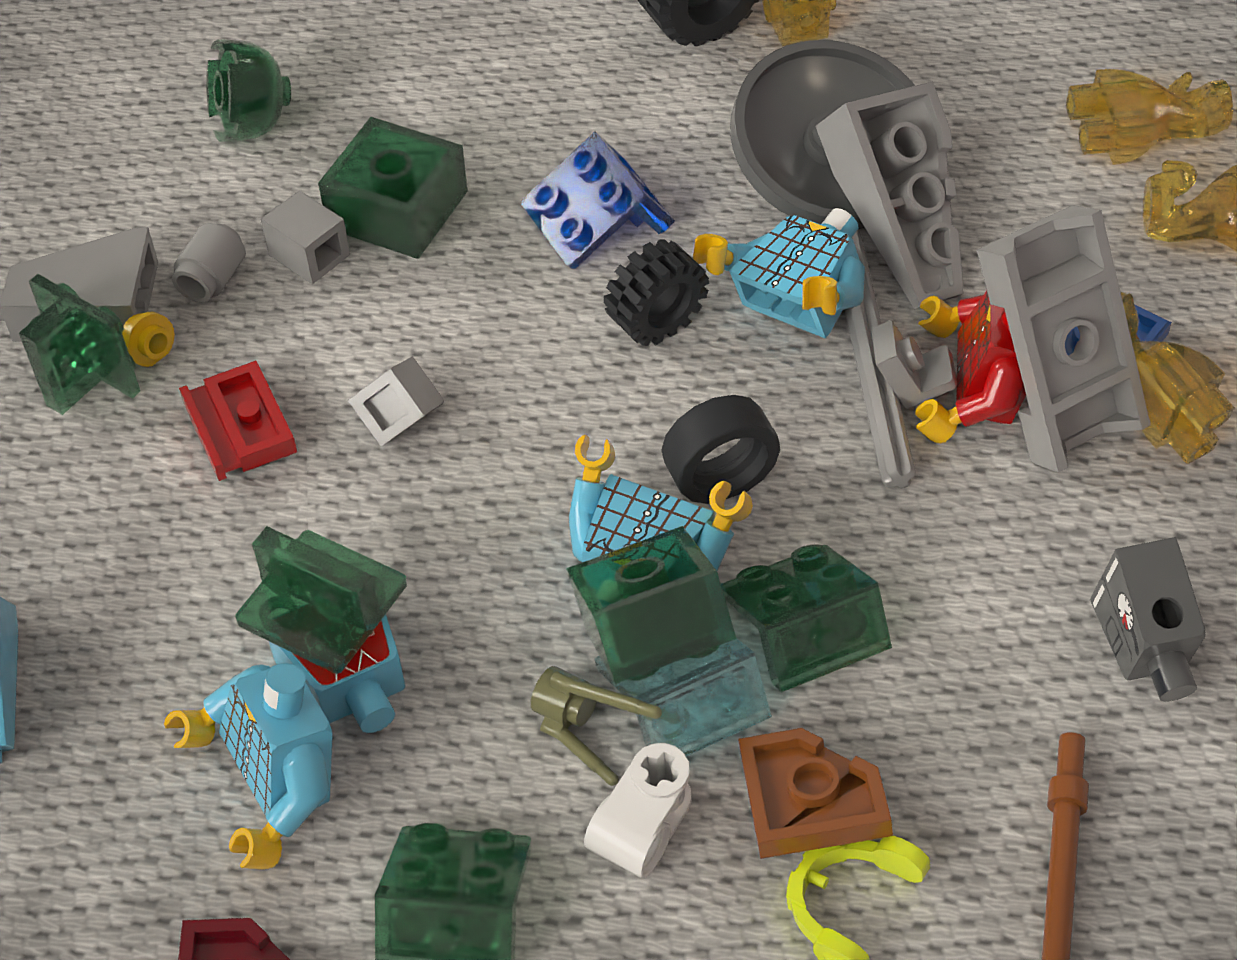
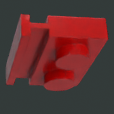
(238, 420)

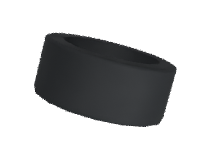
(710, 426)

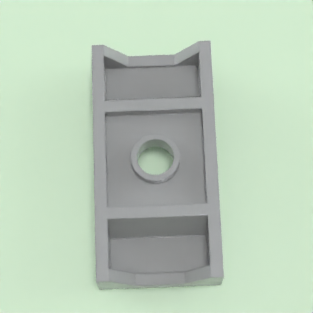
(1048, 283)

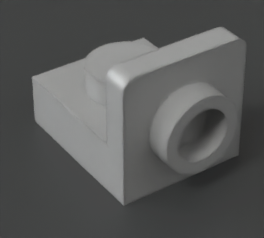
(909, 372)

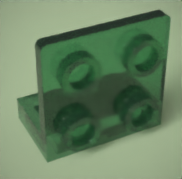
(811, 613)
(450, 894)

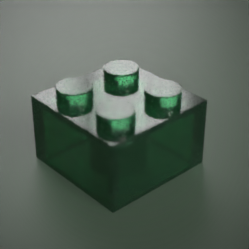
(395, 186)
(651, 605)

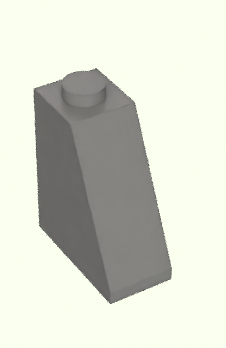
(104, 272)

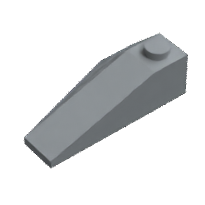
(896, 176)

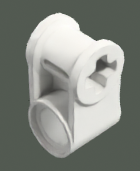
(642, 810)

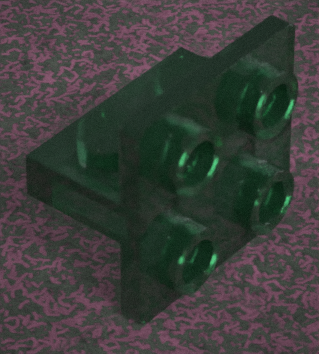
(75, 346)
(317, 597)

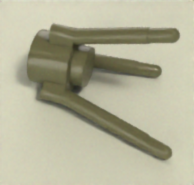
(571, 700)

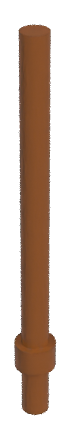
(1067, 801)

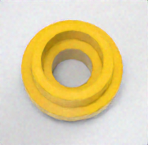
(148, 337)

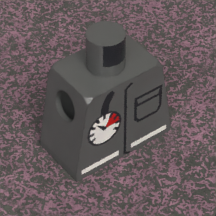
(1151, 615)

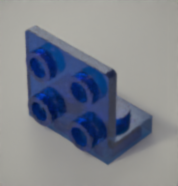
(590, 200)

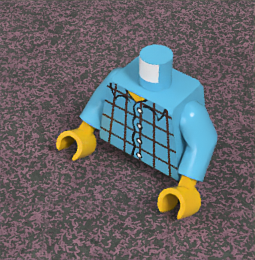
(794, 272)
(623, 512)
(278, 745)

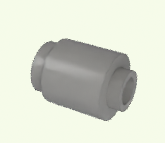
(208, 262)

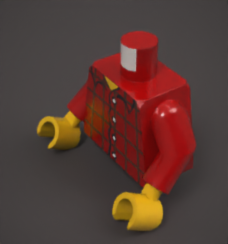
(986, 367)

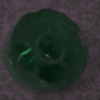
(245, 90)

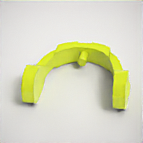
(889, 854)

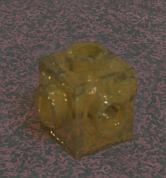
(790, 21)

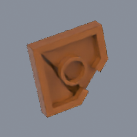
(810, 795)

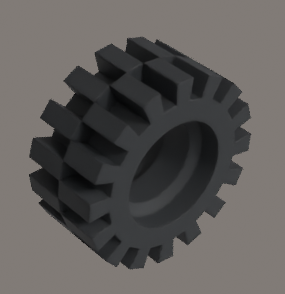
(656, 292)

